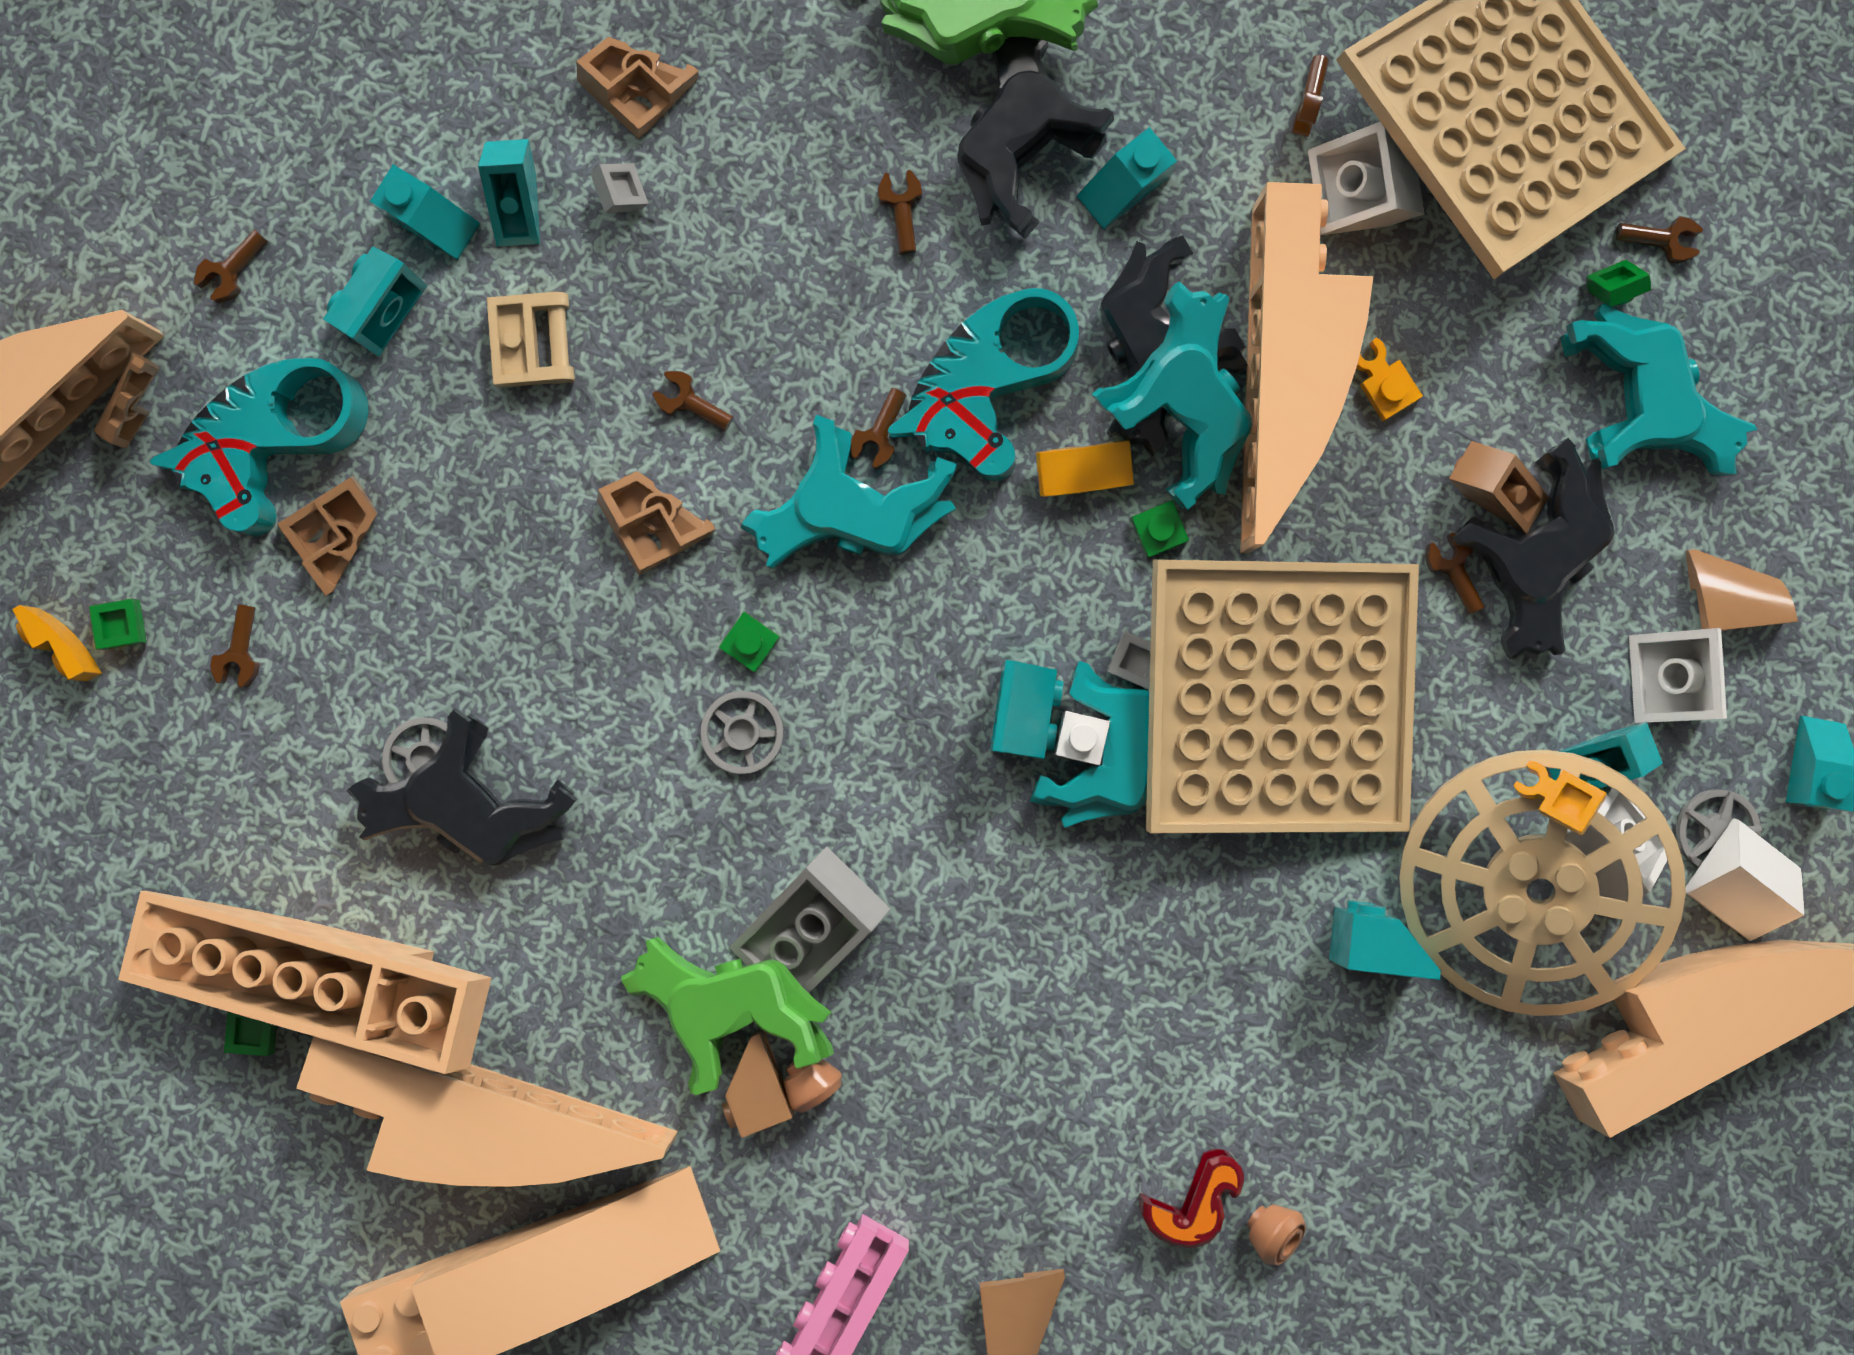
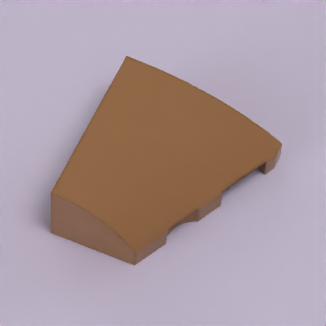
(619, 73)
(123, 414)
(639, 508)
(345, 518)
(1737, 595)
(1019, 1311)

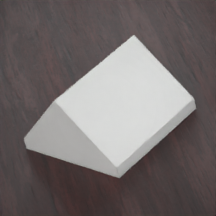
(1678, 676)
(1748, 883)

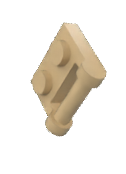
(516, 343)

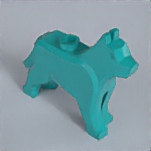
(1187, 384)
(1658, 393)
(844, 508)
(1120, 780)

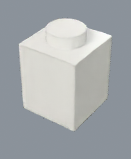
(1081, 738)

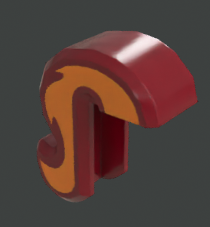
(1202, 1209)

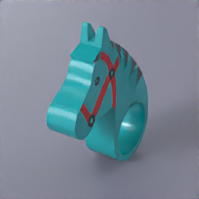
(955, 393)
(245, 424)

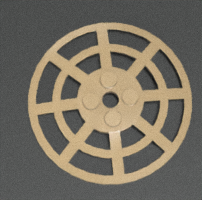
(1548, 858)

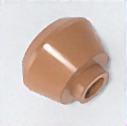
(810, 1085)
(1276, 1233)

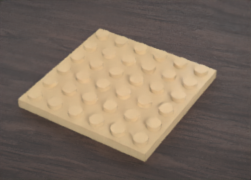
(1510, 116)
(1281, 696)

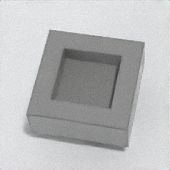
(619, 187)
(1132, 660)

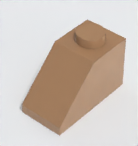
(1499, 485)
(757, 1090)

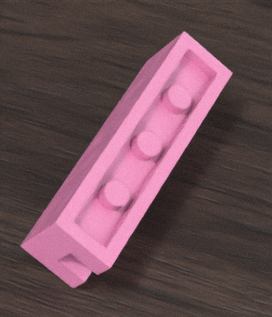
(848, 1291)

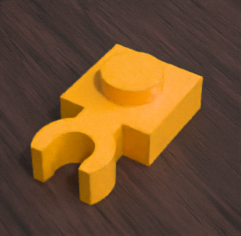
(1388, 387)
(1566, 800)

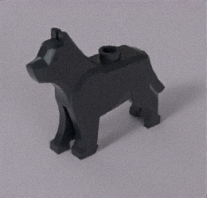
(1017, 126)
(1139, 325)
(1540, 563)
(459, 805)

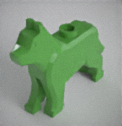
(966, 27)
(712, 1005)

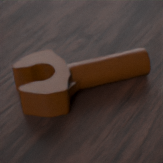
(1311, 99)
(902, 209)
(1664, 238)
(229, 268)
(689, 401)
(879, 432)
(1457, 573)
(238, 650)

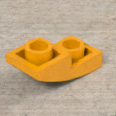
(1084, 468)
(47, 633)

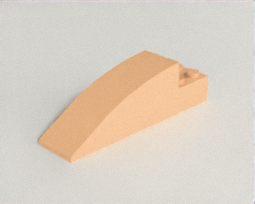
(1299, 351)
(57, 375)
(308, 979)
(1702, 1021)
(476, 1122)
(535, 1275)

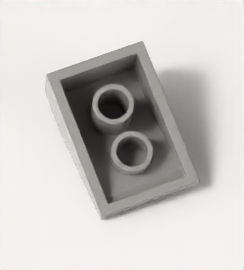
(813, 921)

